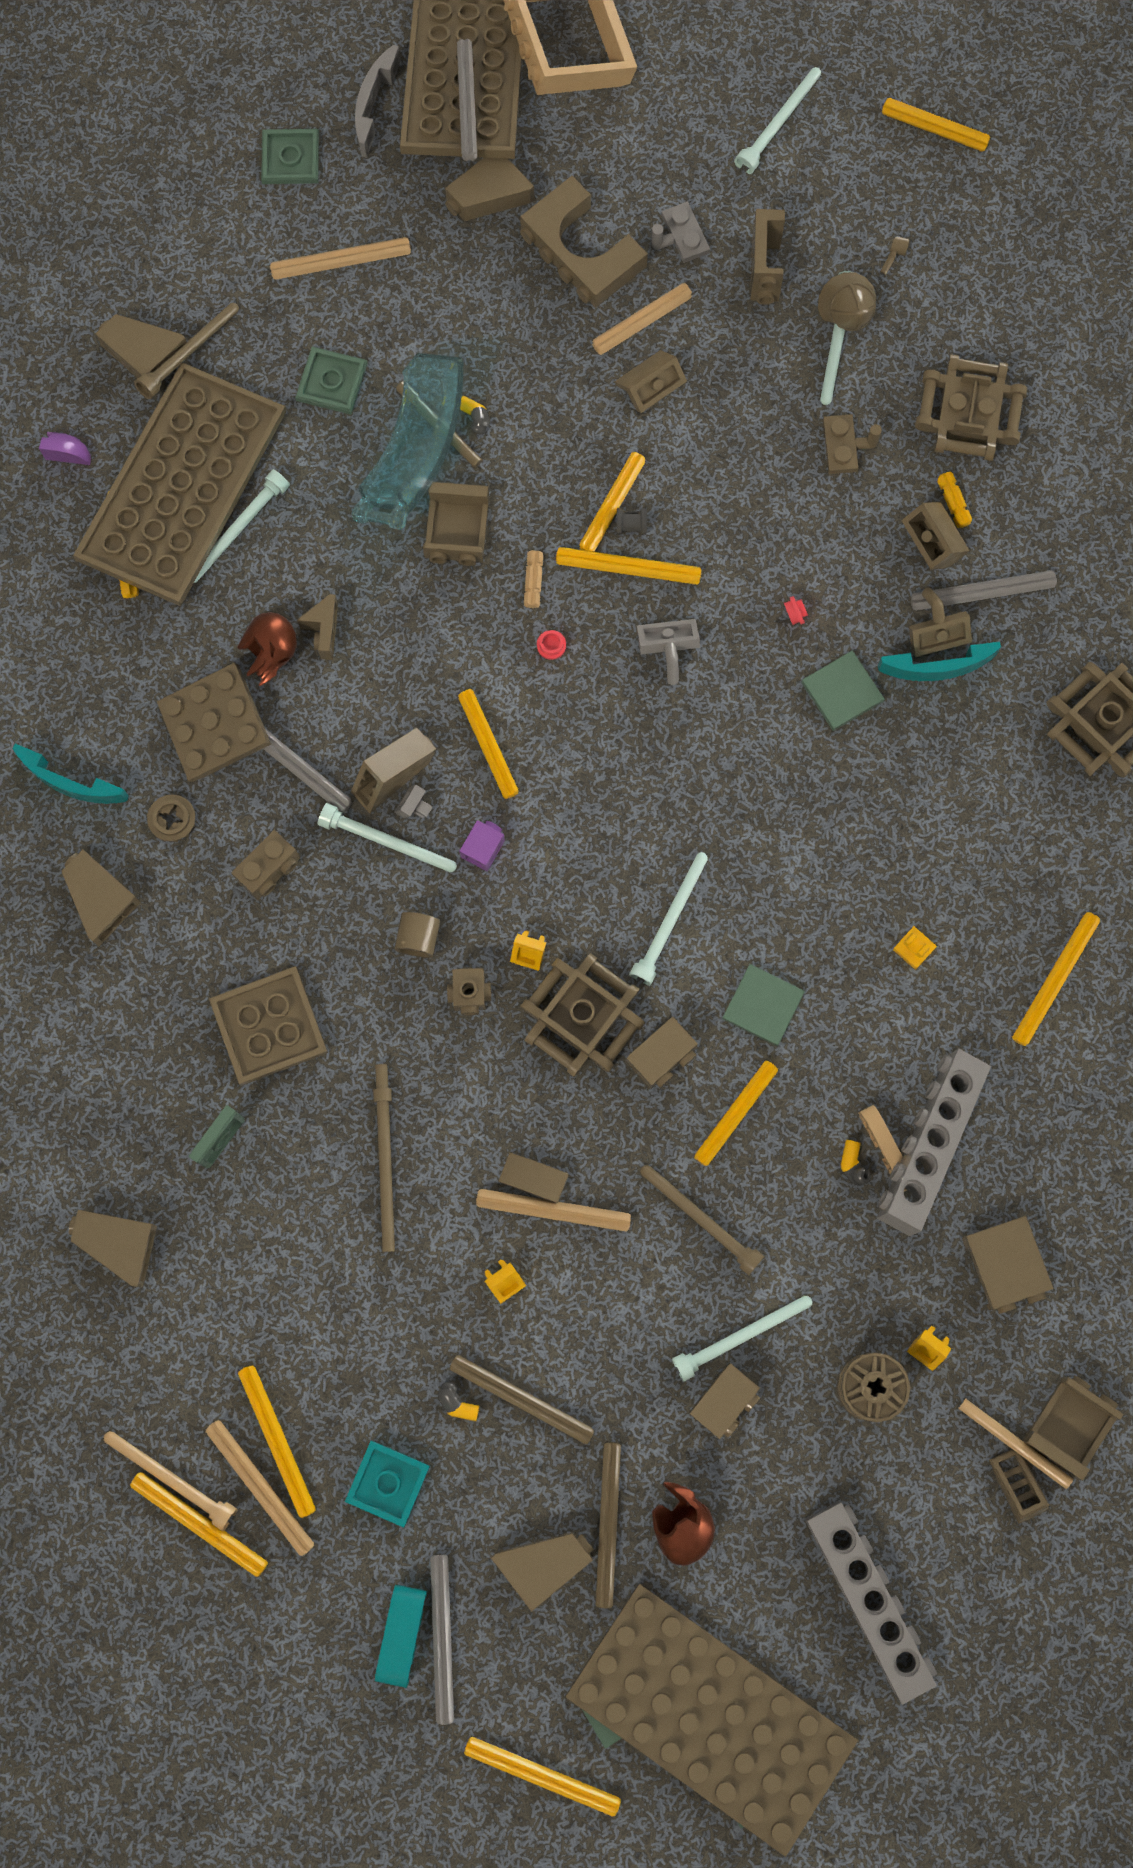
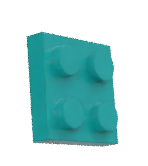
(387, 1483)

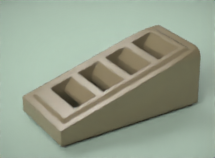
(1008, 1489)

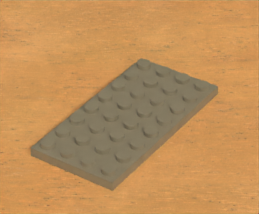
(432, 82)
(180, 484)
(712, 1719)

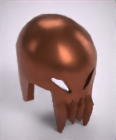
(271, 641)
(686, 1530)

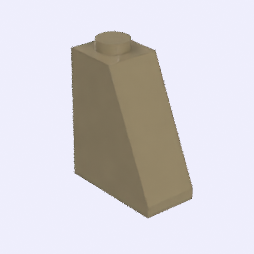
(488, 189)
(138, 344)
(392, 768)
(97, 896)
(116, 1243)
(543, 1565)

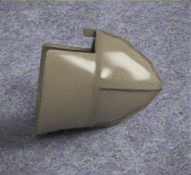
(848, 301)

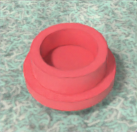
(796, 610)
(551, 644)

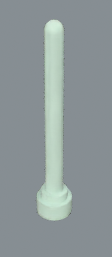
(751, 155)
(832, 363)
(274, 485)
(333, 818)
(646, 967)
(689, 1363)

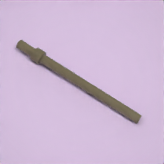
(382, 1096)

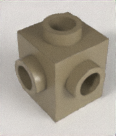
(467, 980)

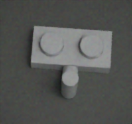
(683, 232)
(669, 638)

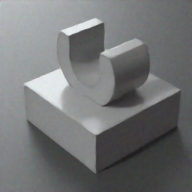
(412, 803)

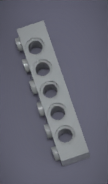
(970, 1077)
(906, 1682)

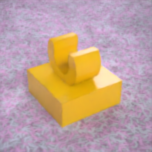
(914, 947)
(528, 951)
(504, 1282)
(929, 1349)

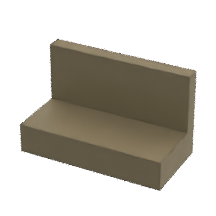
(652, 380)

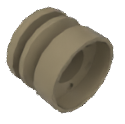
(856, 1396)

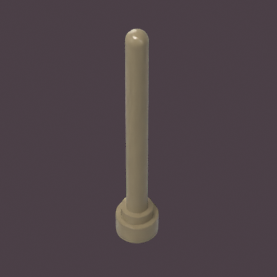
(149, 383)
(746, 1257)

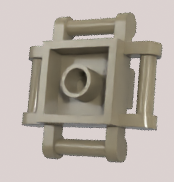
(971, 408)
(1099, 719)
(582, 1014)

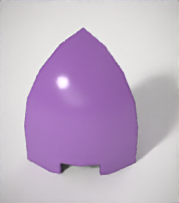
(64, 449)

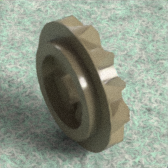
(165, 806)

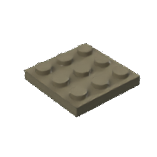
(213, 722)
(268, 1026)

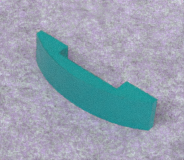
(903, 667)
(99, 792)

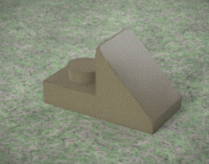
(323, 619)

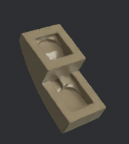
(533, 1177)

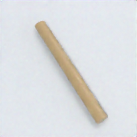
(1016, 1444)

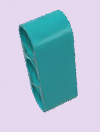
(400, 1636)

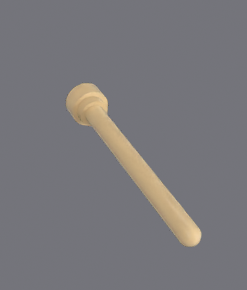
(219, 1512)

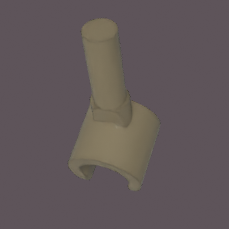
(898, 247)

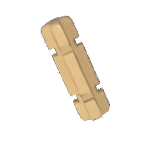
(533, 579)

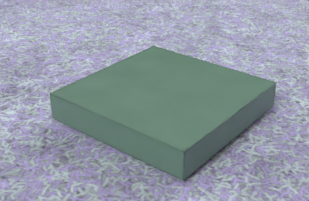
(290, 156)
(331, 380)
(842, 690)
(763, 1005)
(217, 1137)

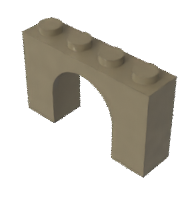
(593, 277)

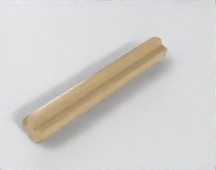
(642, 318)

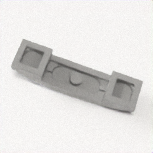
(382, 71)

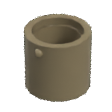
(417, 934)

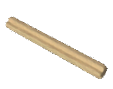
(340, 258)
(547, 1209)
(260, 1488)

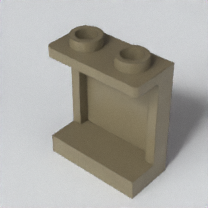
(766, 235)
(456, 523)
(1009, 1264)
(1072, 1426)

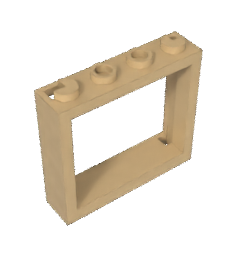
(574, 78)

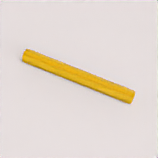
(628, 565)
(1056, 979)
(277, 1441)
(198, 1524)
(542, 1776)

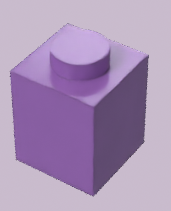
(482, 844)

